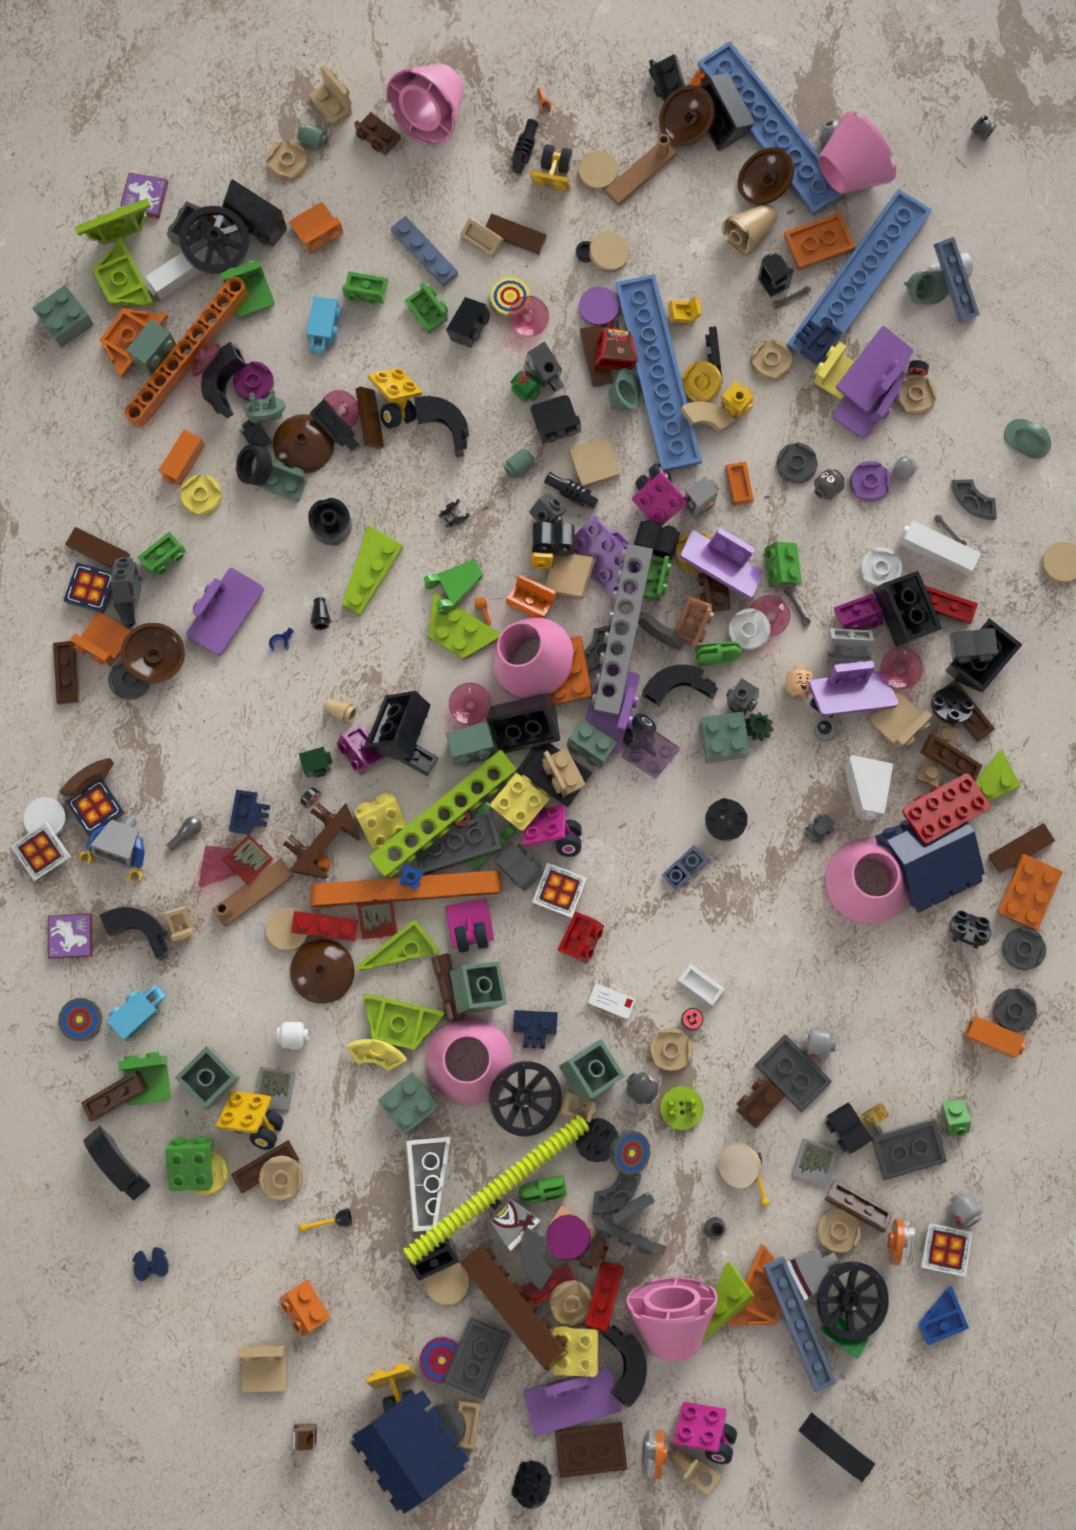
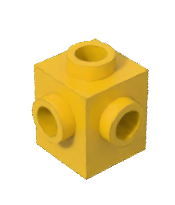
(737, 400)

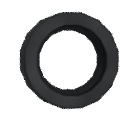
(245, 461)

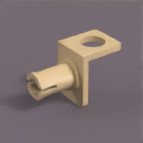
(694, 1469)

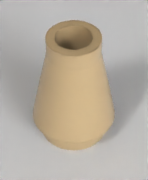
(342, 711)

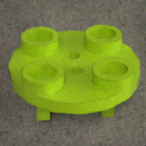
(691, 1106)

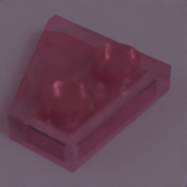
(214, 867)

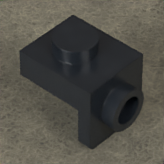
(255, 434)

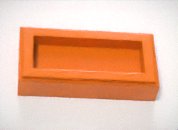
(739, 483)

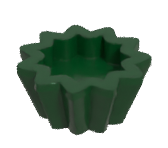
(758, 726)

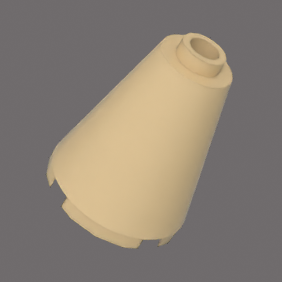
(748, 228)

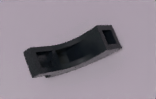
(217, 375)
(442, 411)
(678, 676)
(128, 918)
(114, 1164)
(634, 1366)
(836, 1447)

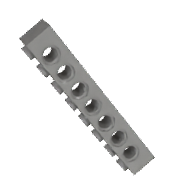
(642, 557)

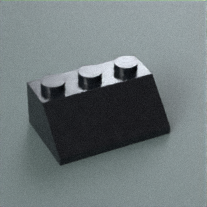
(731, 114)
(259, 215)
(907, 608)
(980, 674)
(524, 723)
(398, 725)

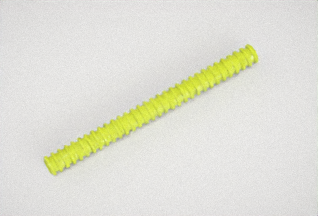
(496, 1189)

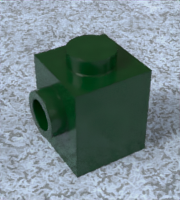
(316, 762)

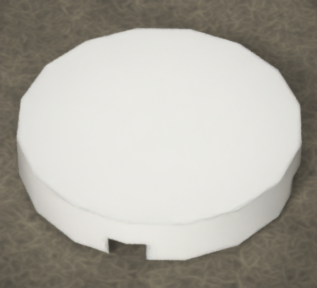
(880, 566)
(749, 629)
(45, 810)

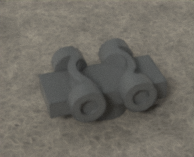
(822, 826)

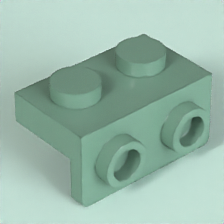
(591, 743)

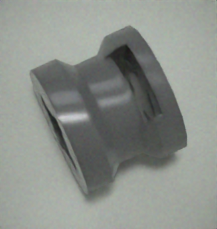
(984, 127)

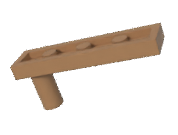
(641, 171)
(253, 893)

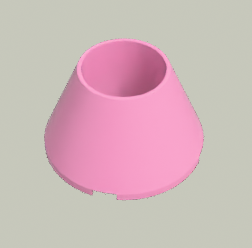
(426, 101)
(856, 156)
(546, 670)
(846, 894)
(437, 1059)
(673, 1315)

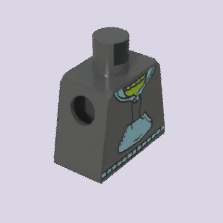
(541, 360)

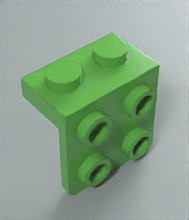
(259, 294)
(154, 1074)
(189, 1163)

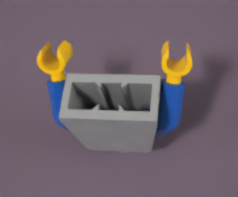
(117, 844)

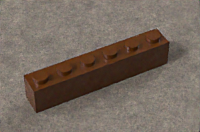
(514, 1308)

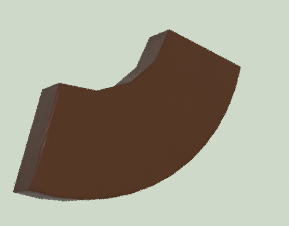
(87, 776)

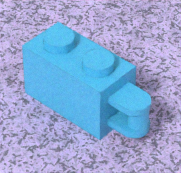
(323, 323)
(135, 1012)

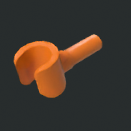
(543, 102)
(481, 603)
(323, 863)

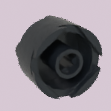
(328, 510)

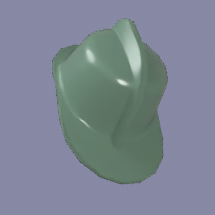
(927, 287)
(625, 391)
(1028, 438)

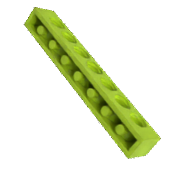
(497, 763)

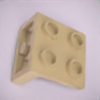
(332, 98)
(564, 772)
(263, 1368)

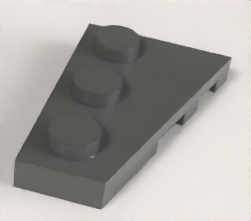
(626, 1238)

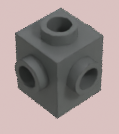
(548, 510)
(742, 697)

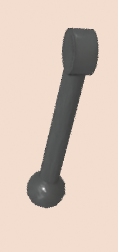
(776, 304)
(939, 519)
(805, 620)

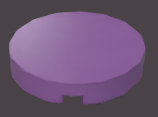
(598, 306)
(870, 481)

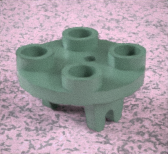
(264, 408)

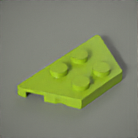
(115, 224)
(121, 278)
(459, 631)
(399, 1022)

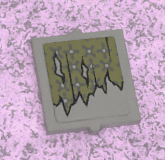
(277, 1085)
(814, 1162)

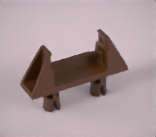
(333, 824)

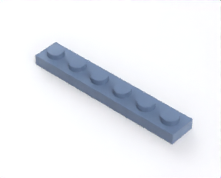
(799, 1324)

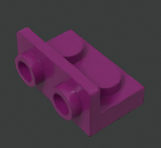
(860, 613)
(352, 746)

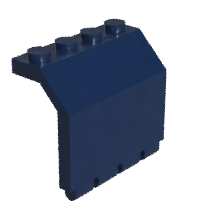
(934, 869)
(410, 1451)

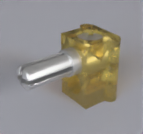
(875, 1116)

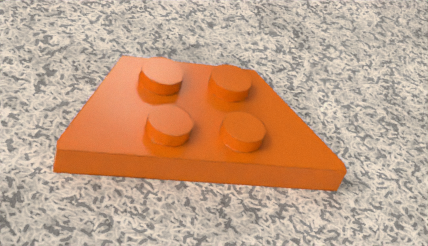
(122, 334)
(763, 1307)

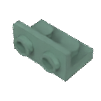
(285, 481)

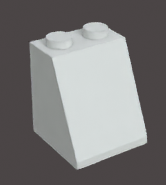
(868, 786)

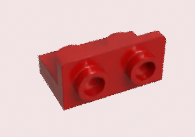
(581, 937)

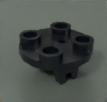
(951, 705)
(732, 812)
(970, 929)
(592, 1149)
(524, 1488)

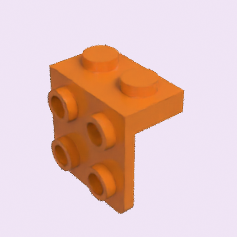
(316, 227)
(101, 639)

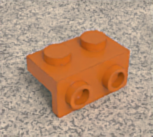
(531, 597)
(304, 1308)

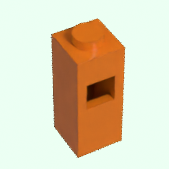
(181, 458)
(995, 1037)

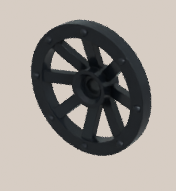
(214, 243)
(529, 1098)
(855, 1300)

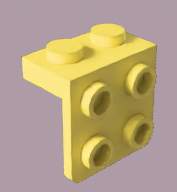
(833, 370)
(520, 801)
(380, 819)
(582, 1352)

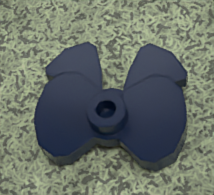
(158, 1265)

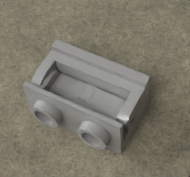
(850, 645)

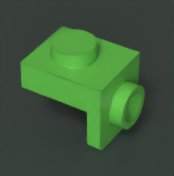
(956, 1117)

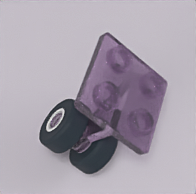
(647, 747)

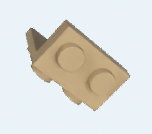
(901, 722)

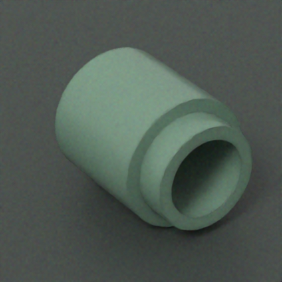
(312, 136)
(519, 463)

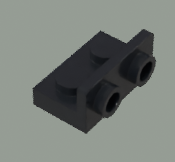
(666, 76)

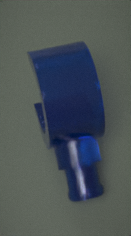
(285, 637)

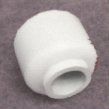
(292, 1035)

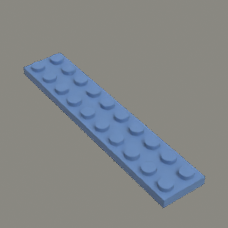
(773, 126)
(866, 266)
(658, 373)

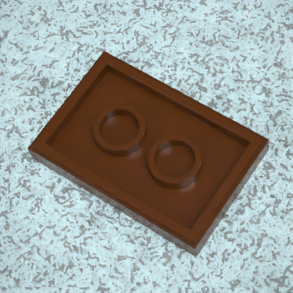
(591, 1449)

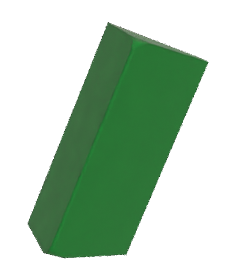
(854, 1347)

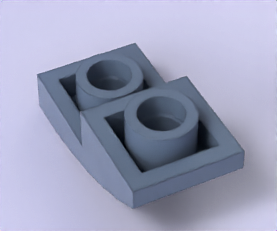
(685, 867)

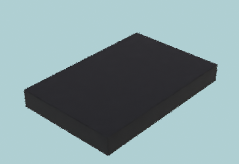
(534, 770)

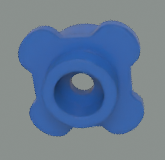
(405, 880)

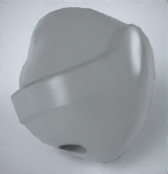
(828, 128)
(905, 467)

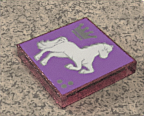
(141, 187)
(70, 936)

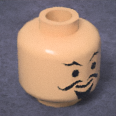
(798, 682)

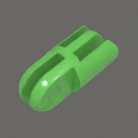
(717, 653)
(543, 1190)

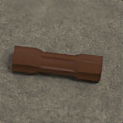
(442, 966)

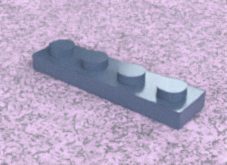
(424, 251)
(956, 279)

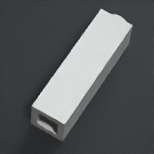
(176, 273)
(940, 548)

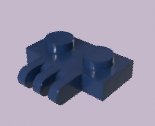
(818, 340)
(247, 812)
(535, 1026)

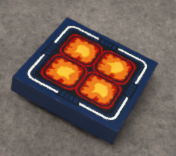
(89, 588)
(95, 806)

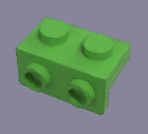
(365, 287)
(427, 308)
(162, 554)
(782, 564)
(655, 582)

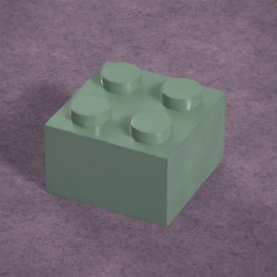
(63, 316)
(150, 347)
(724, 737)
(470, 744)
(478, 987)
(591, 1071)
(207, 1077)
(409, 1103)

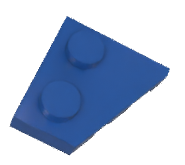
(943, 1318)

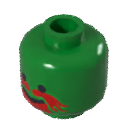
(525, 386)

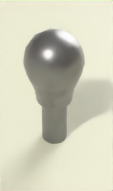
(190, 827)

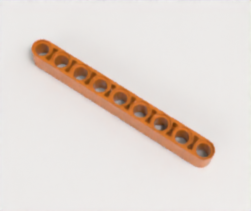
(185, 362)
(382, 889)

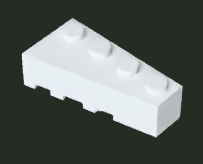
(426, 1178)

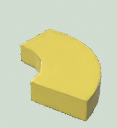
(376, 1052)

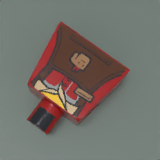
(615, 348)

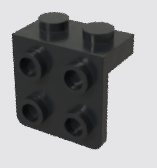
(555, 419)

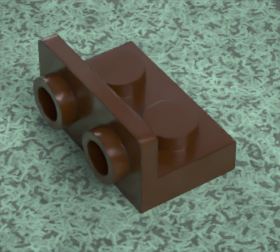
(377, 133)
(714, 593)
(759, 1102)

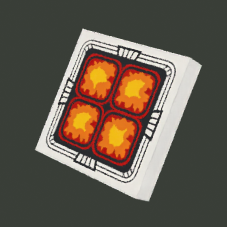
(40, 851)
(559, 890)
(946, 1249)

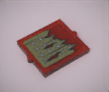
(247, 859)
(377, 918)

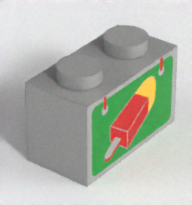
(701, 496)

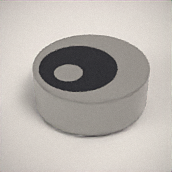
(825, 730)

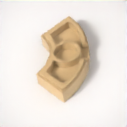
(707, 413)

